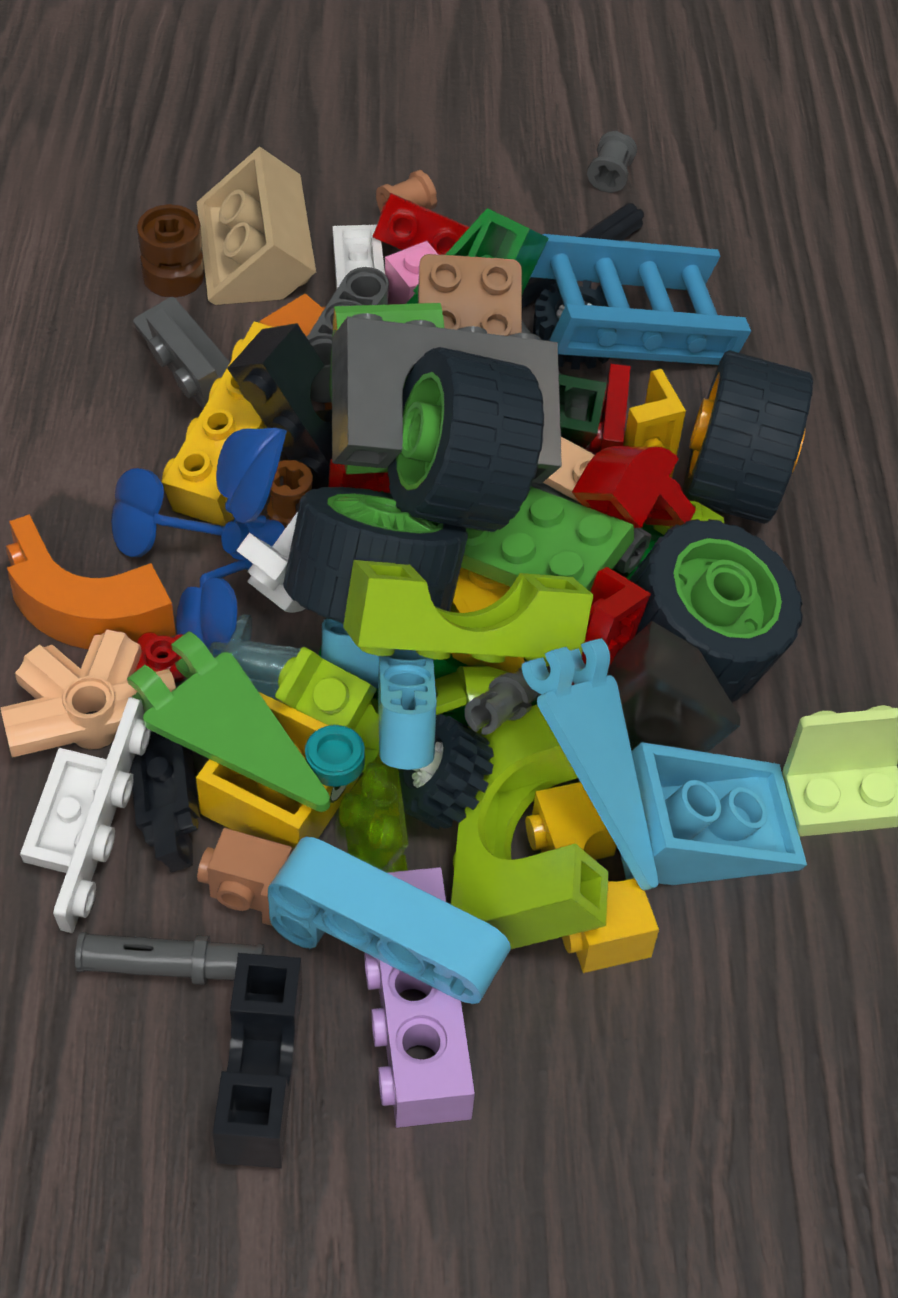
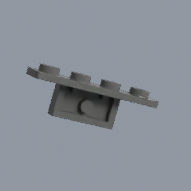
(183, 347)

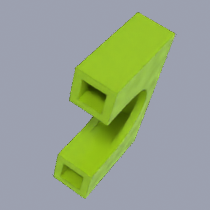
(532, 895)

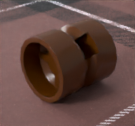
(171, 250)

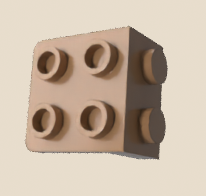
(473, 291)

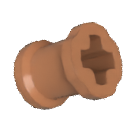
(416, 189)

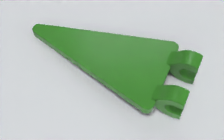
(226, 721)

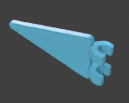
(596, 742)

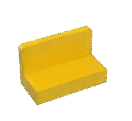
(659, 419)

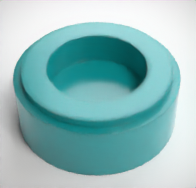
(335, 755)

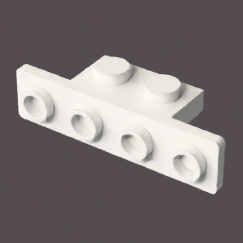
(76, 814)

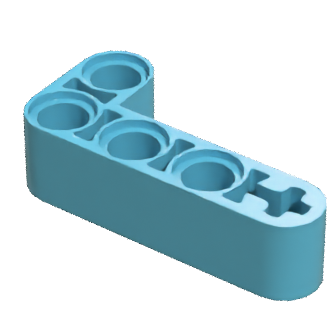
(404, 696)
(384, 917)

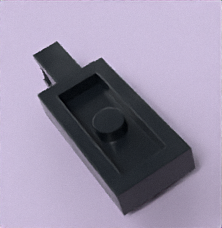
(166, 800)

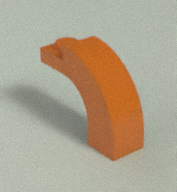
(77, 606)

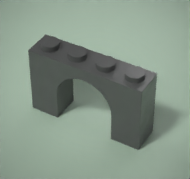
(378, 355)

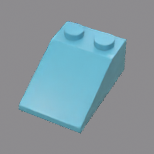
(714, 816)

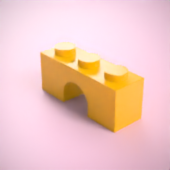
(566, 818)

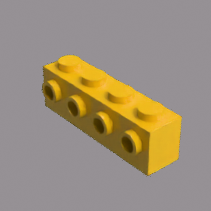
(191, 475)

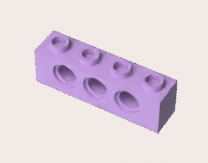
(430, 1088)

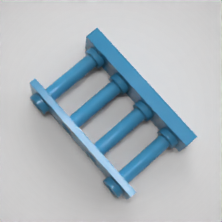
(630, 332)

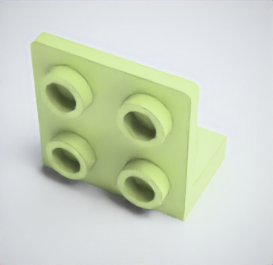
(844, 771)

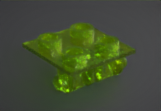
(376, 818)

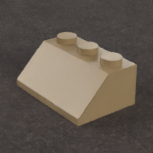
(255, 233)

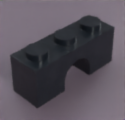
(277, 380)
(259, 1072)

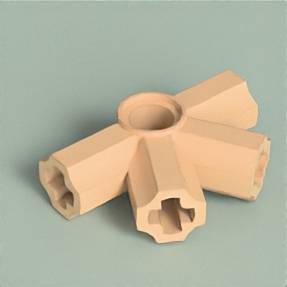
(67, 693)

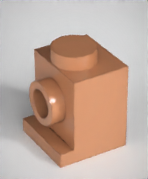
(242, 870)

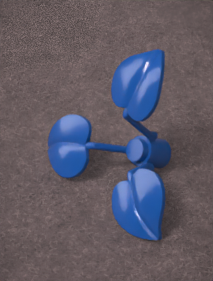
(244, 477)

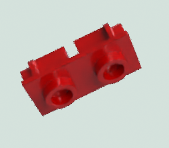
(409, 224)

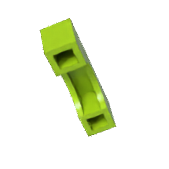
(394, 610)

